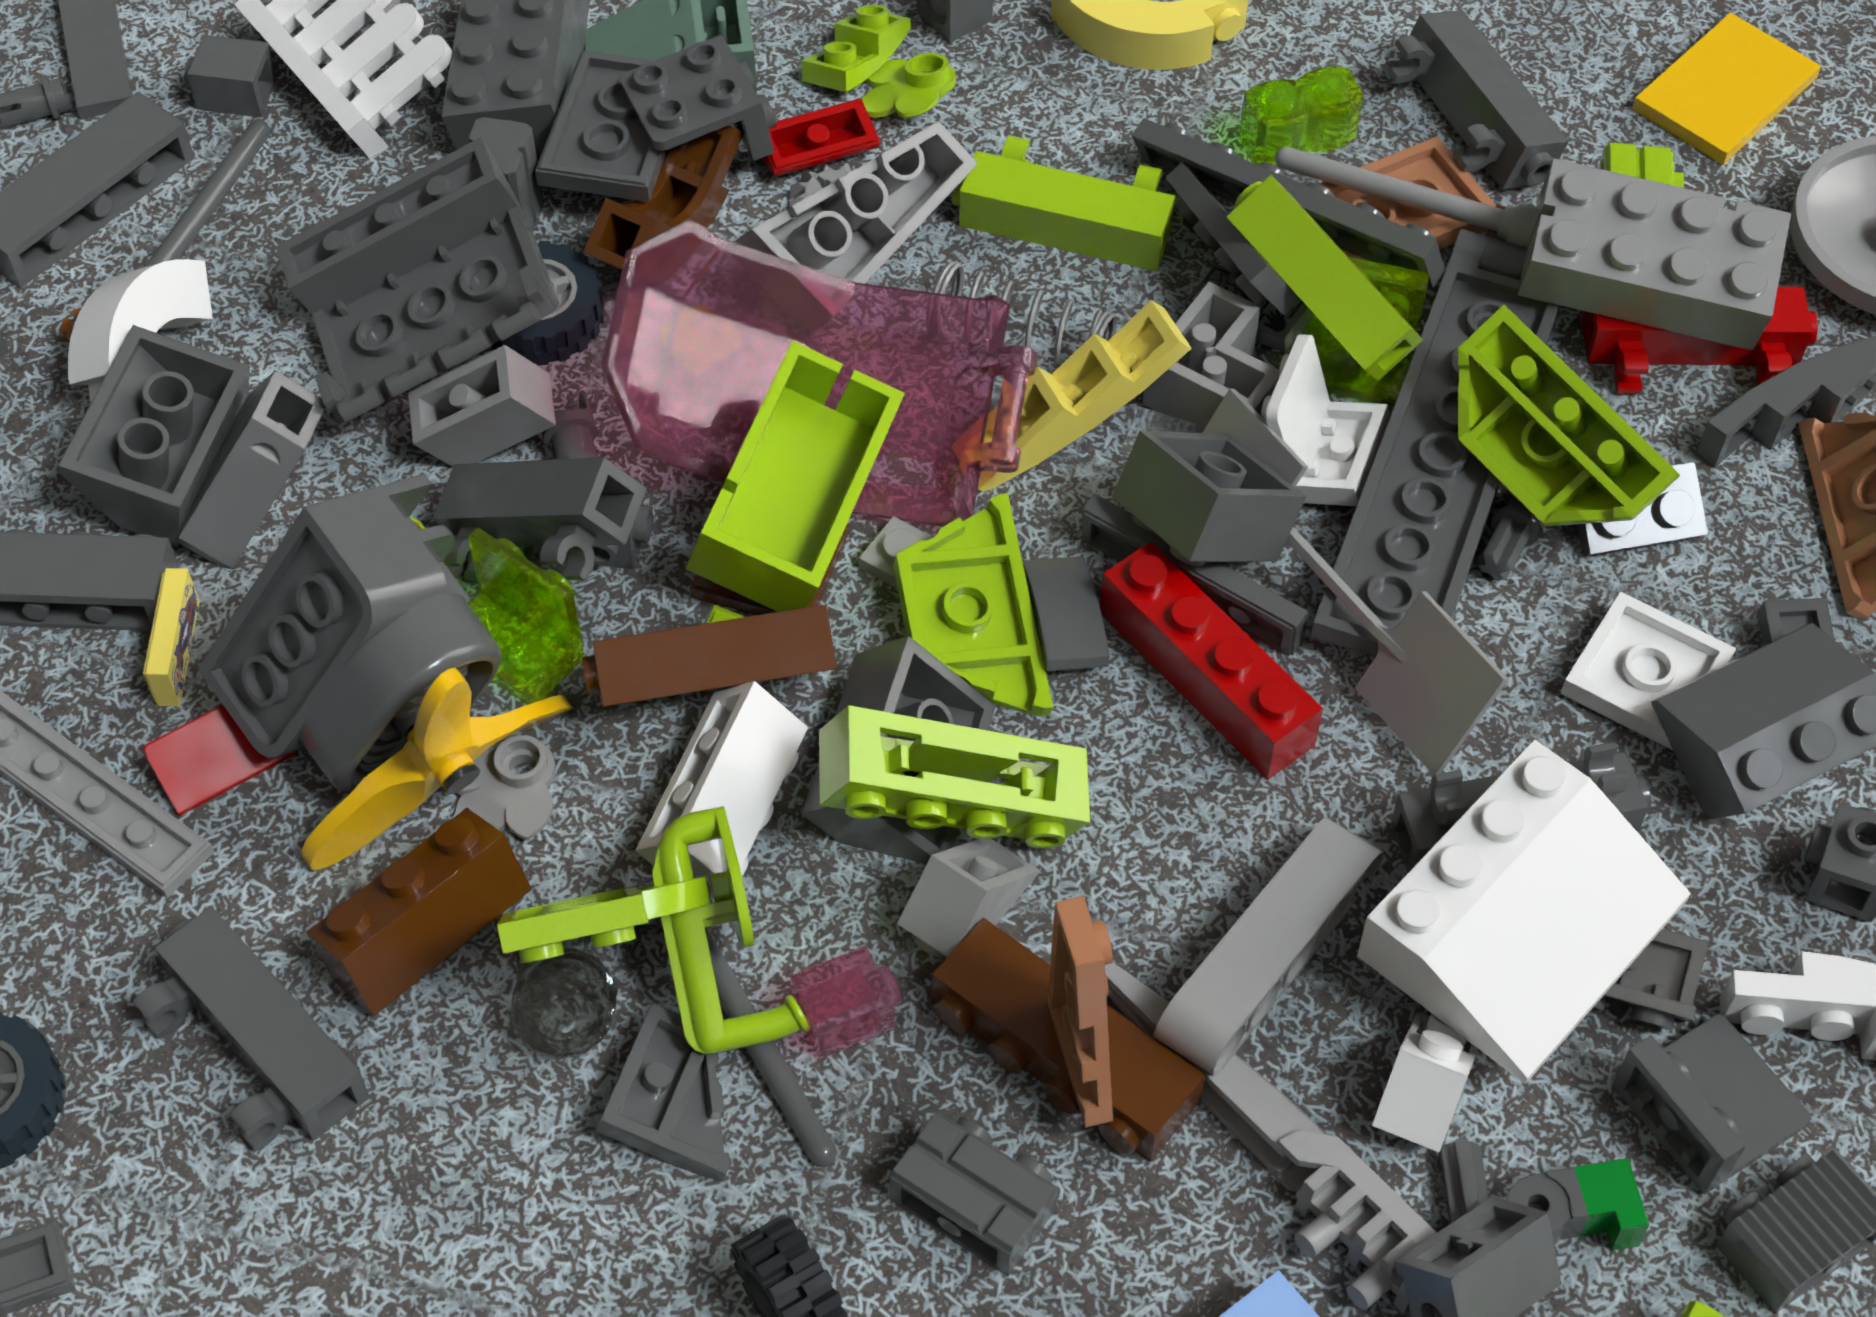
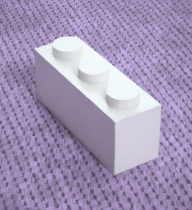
(734, 762)

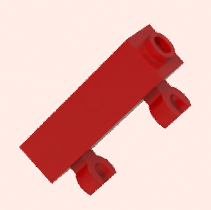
(1637, 346)

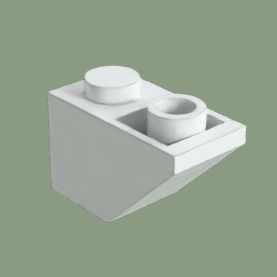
(1425, 1082)

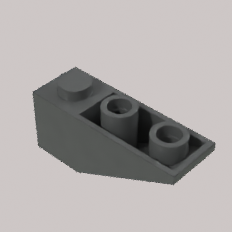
(251, 469)

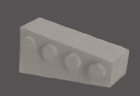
(869, 211)

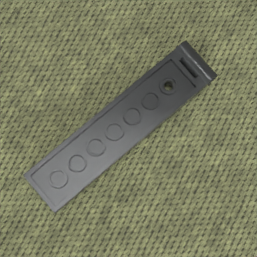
(1425, 488)

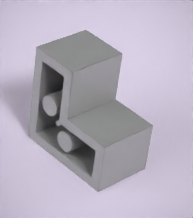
(1222, 342)

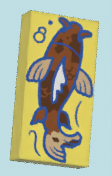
(171, 637)

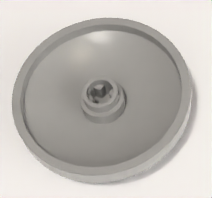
(1837, 221)

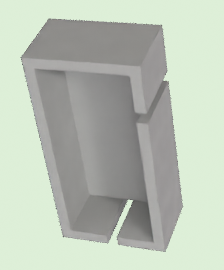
(1654, 254)

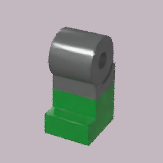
(1588, 1202)

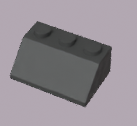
(154, 431)
(912, 683)
(1770, 721)

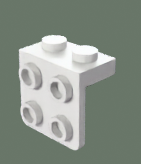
(1328, 436)

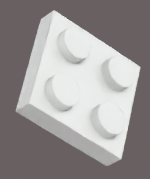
(1637, 659)

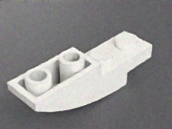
(1819, 994)

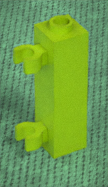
(1066, 208)
(1323, 277)

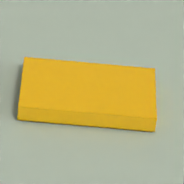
(1726, 88)

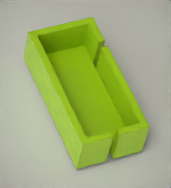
(794, 482)

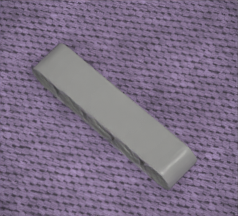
(1267, 947)

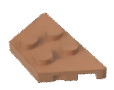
(1845, 484)

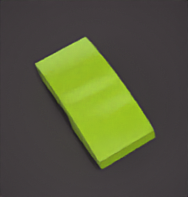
(859, 48)

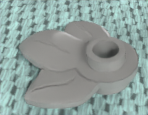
(511, 798)

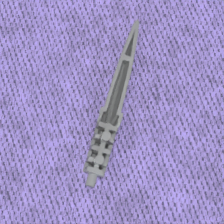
(1322, 1169)

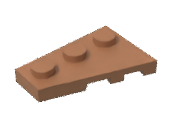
(1080, 1005)

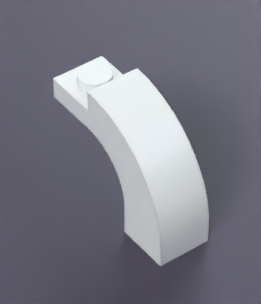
(151, 297)

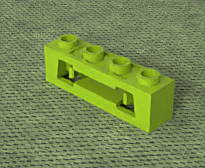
(953, 790)

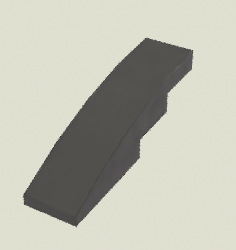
(1815, 388)

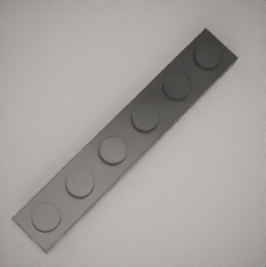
(1353, 228)

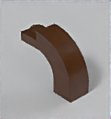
(685, 190)

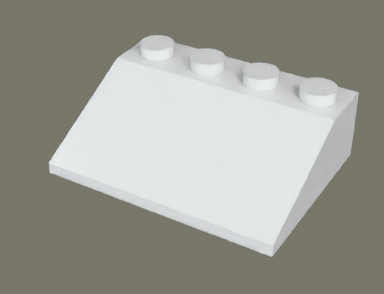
(1523, 912)

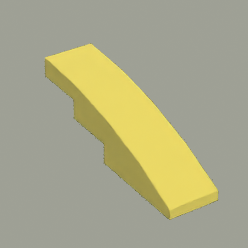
(1090, 387)

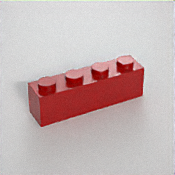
(1210, 660)

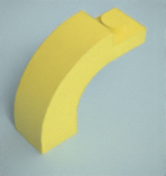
(1150, 32)

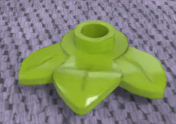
(909, 85)

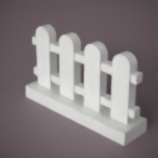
(357, 62)

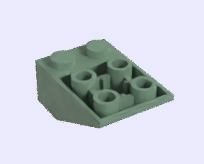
(668, 26)

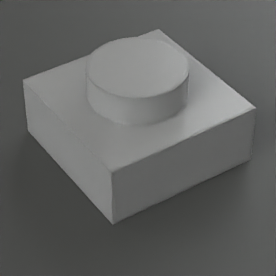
(881, 553)

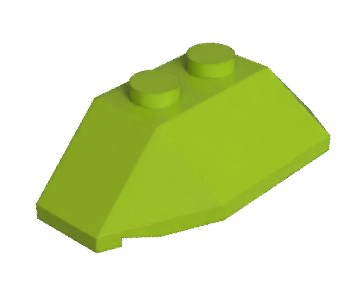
(1550, 431)

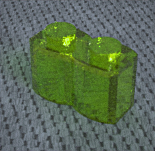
(1306, 114)

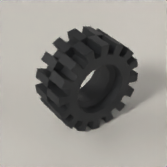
(785, 1273)

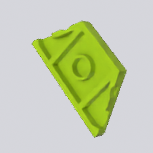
(973, 609)

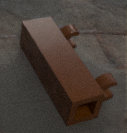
(710, 655)

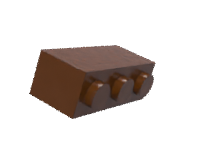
(419, 911)

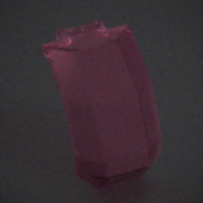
(711, 321)

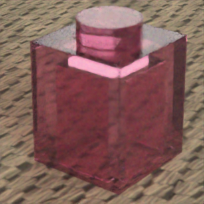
(846, 1001)

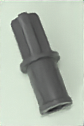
(1512, 531)

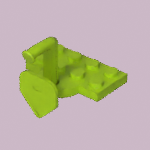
(685, 911)

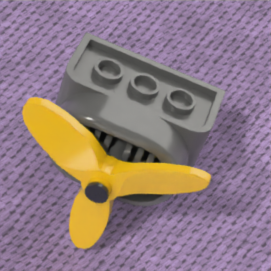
(366, 662)

